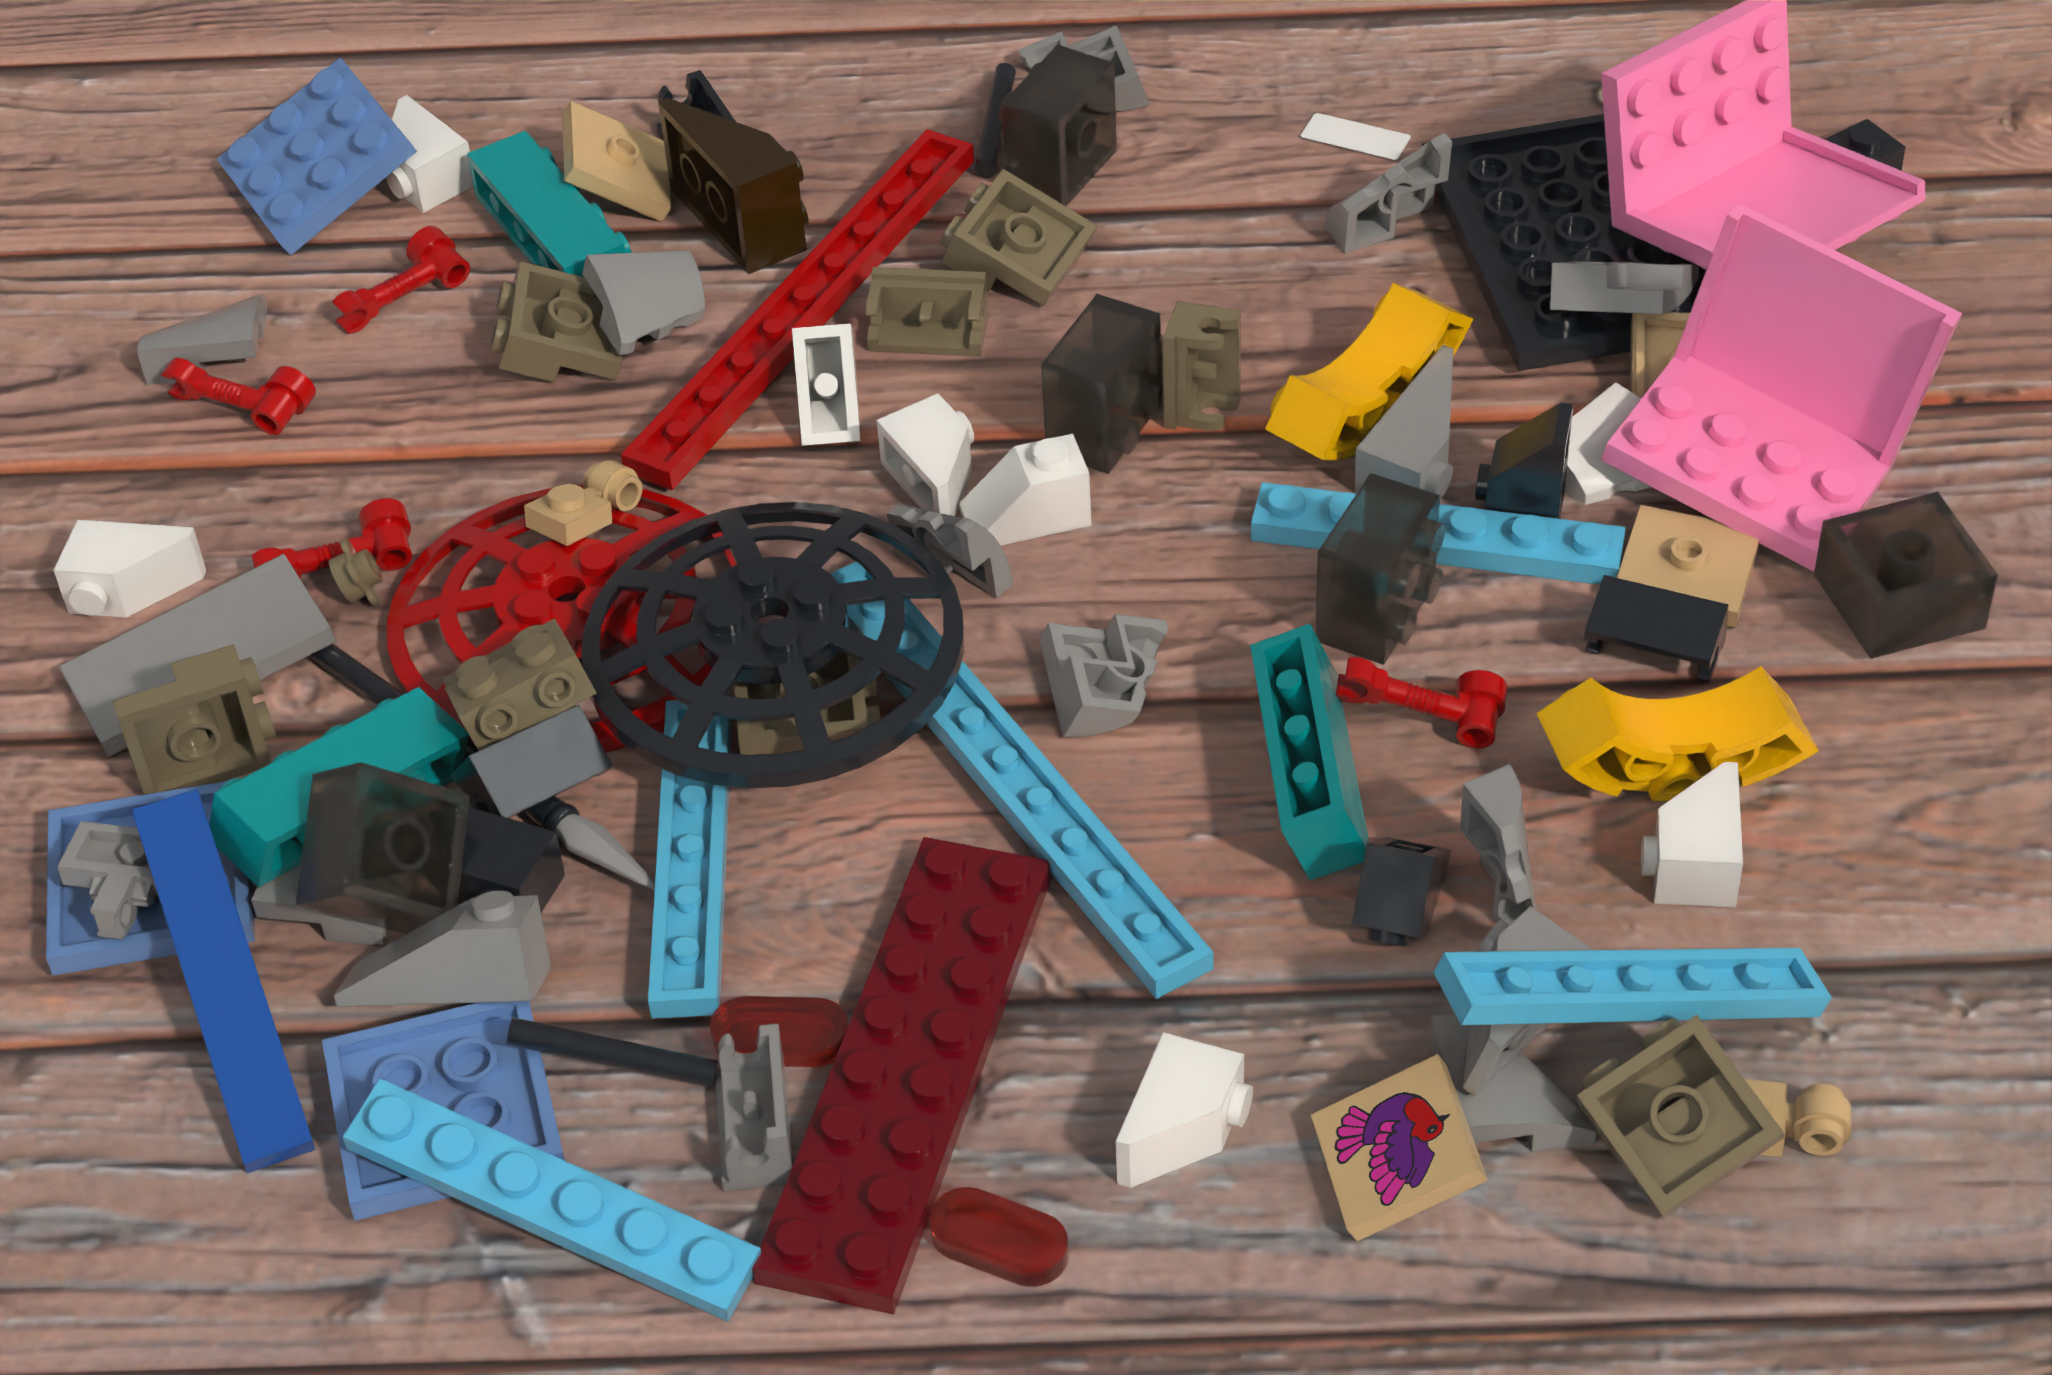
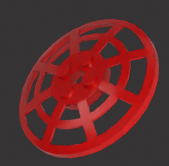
(529, 589)

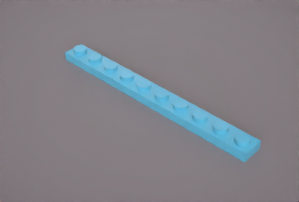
(1048, 812)

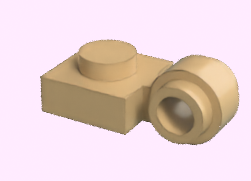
(576, 512)
(1816, 1120)

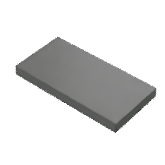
(259, 612)

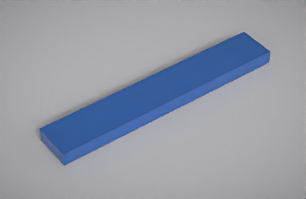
(223, 981)

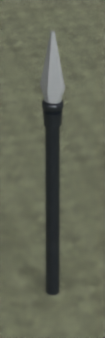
(576, 833)

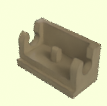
(927, 311)
(1201, 365)

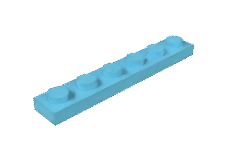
(1471, 540)
(689, 884)
(1630, 985)
(553, 1199)

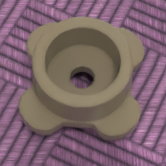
(356, 573)

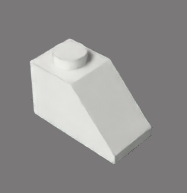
(441, 161)
(826, 384)
(928, 452)
(1033, 492)
(126, 566)
(1698, 843)
(1181, 1109)

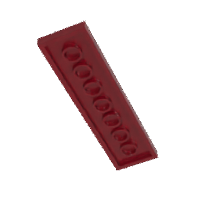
(904, 1077)

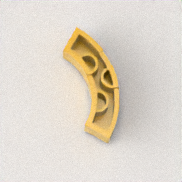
(1343, 401)
(1673, 742)

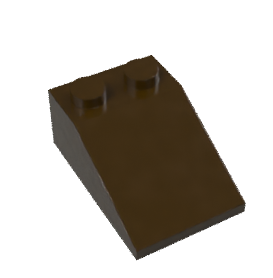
(735, 184)

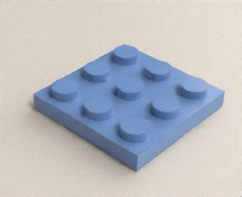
(316, 155)
(71, 927)
(453, 1061)

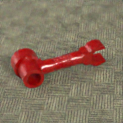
(433, 258)
(271, 405)
(384, 535)
(1474, 707)

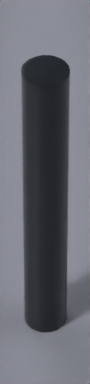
(992, 129)
(612, 1052)

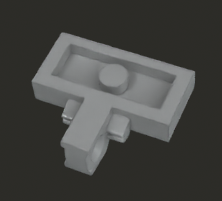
(116, 871)

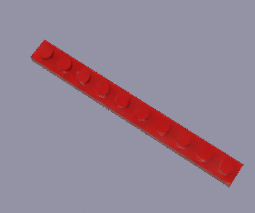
(804, 299)

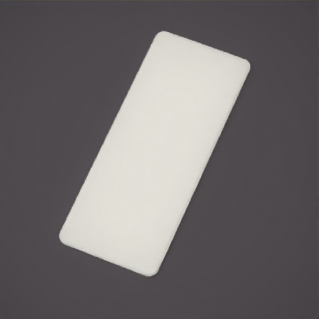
(1355, 136)

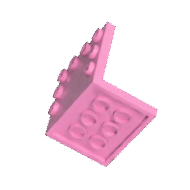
(1712, 127)
(1785, 387)

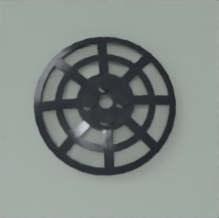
(775, 651)

